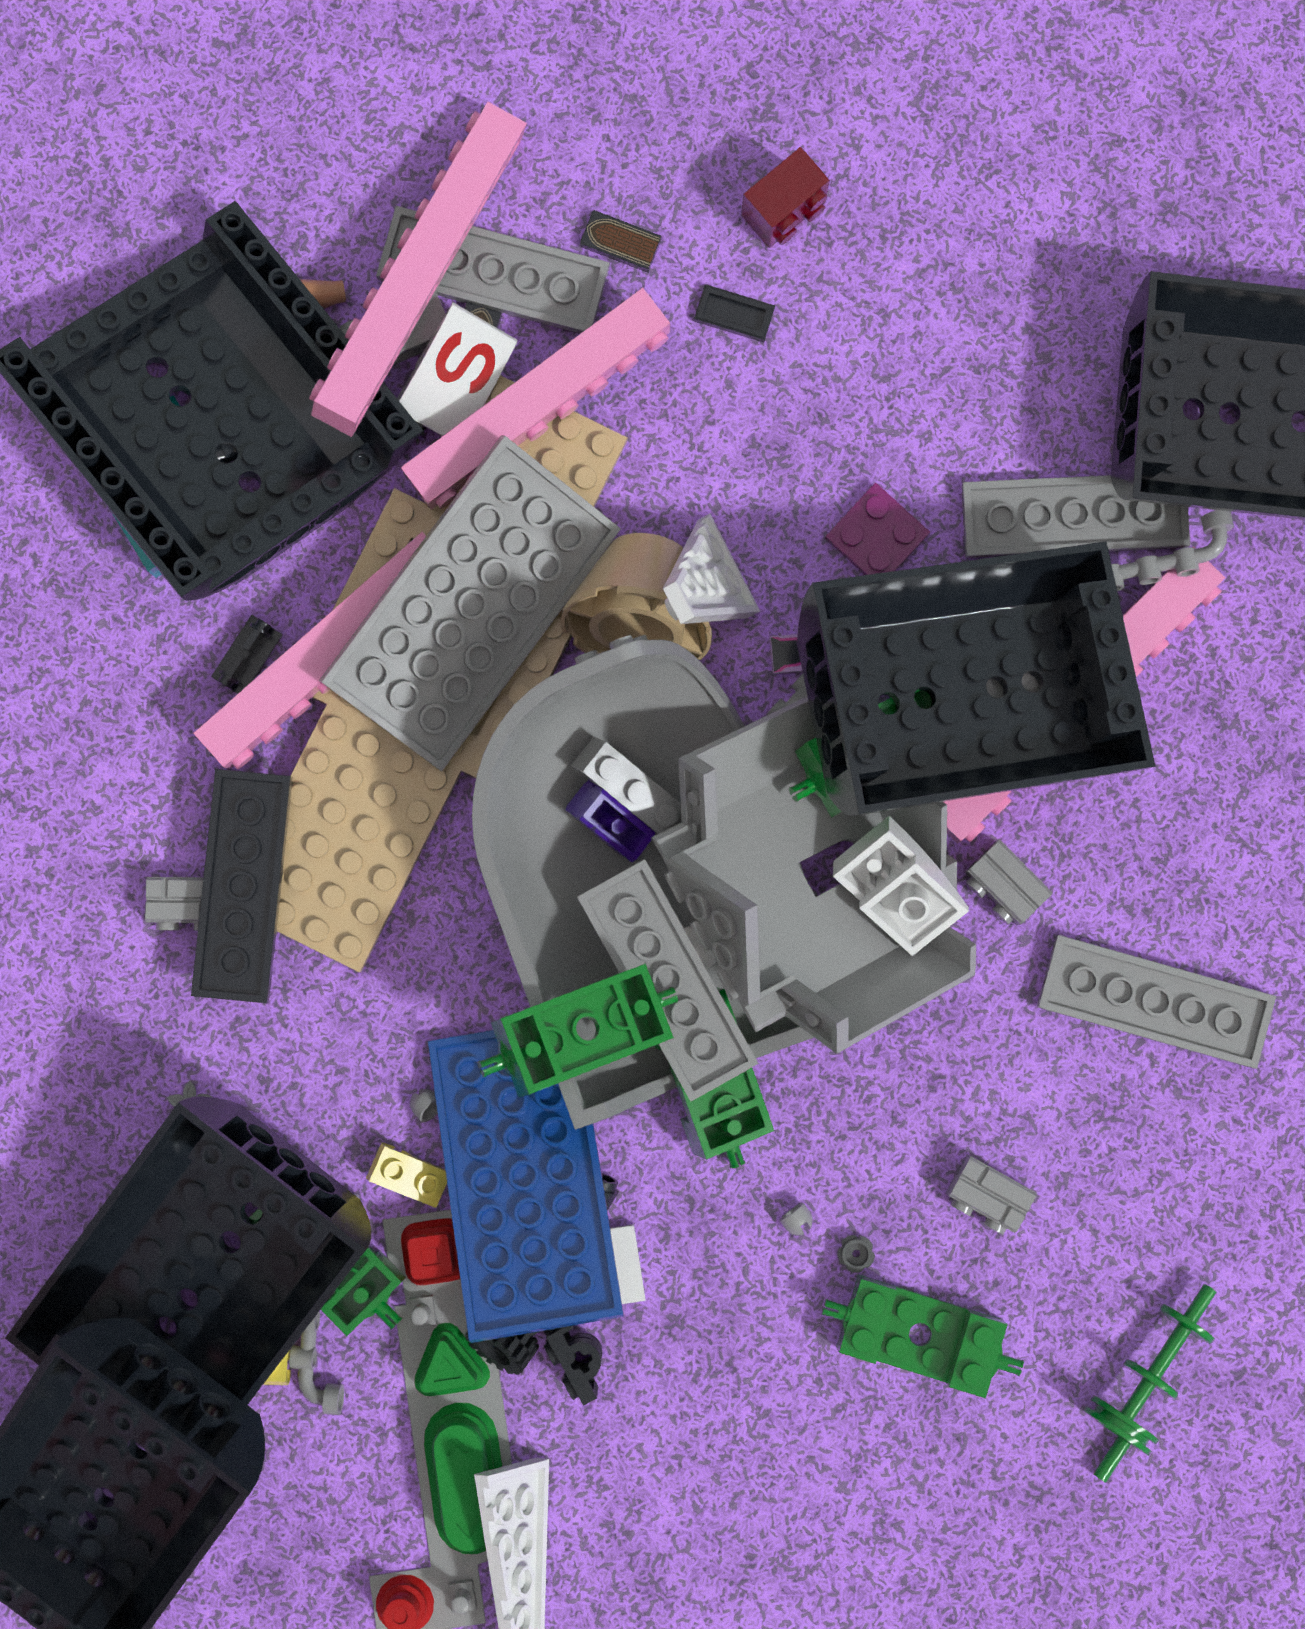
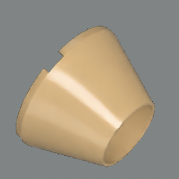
(627, 598)

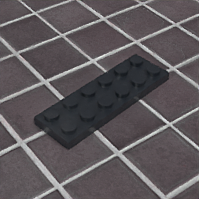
(241, 886)

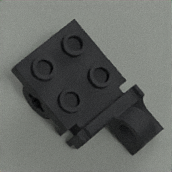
(578, 1376)

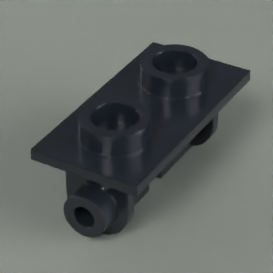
(247, 654)

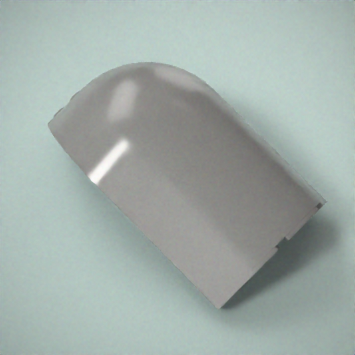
(536, 858)

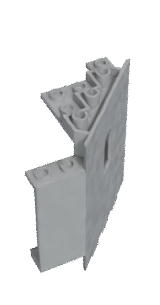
(757, 913)

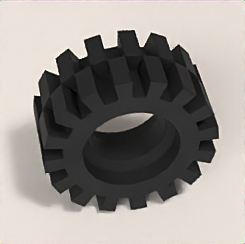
(507, 1353)

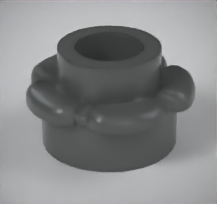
(852, 1243)

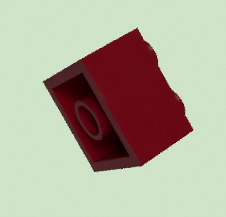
(785, 198)

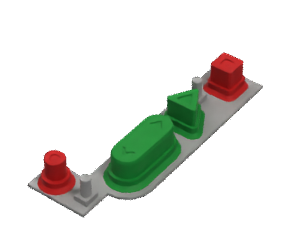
(454, 1426)

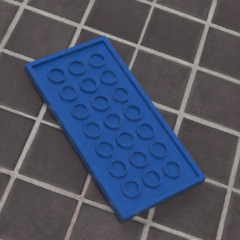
(521, 1199)

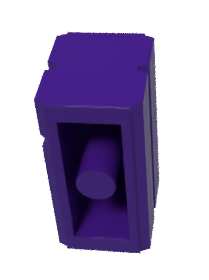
(610, 821)

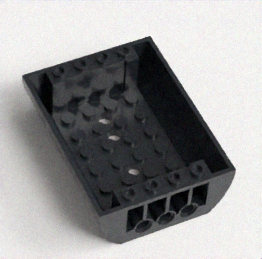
(1215, 348)
(949, 635)
(167, 1233)
(79, 1435)

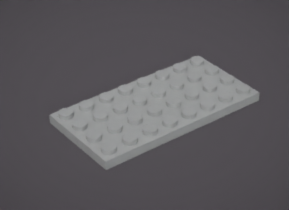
(470, 603)

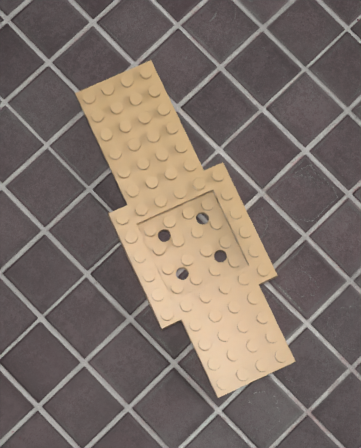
(363, 795)

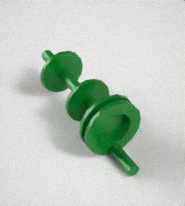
(1123, 1422)

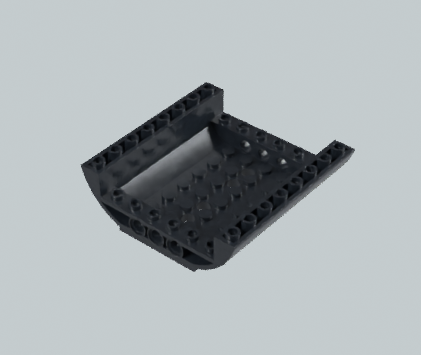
(247, 354)

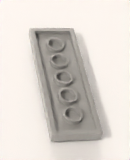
(515, 276)
(1061, 513)
(643, 928)
(1156, 1001)

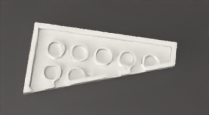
(707, 580)
(515, 1537)

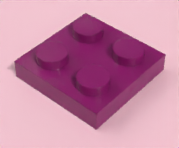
(877, 533)

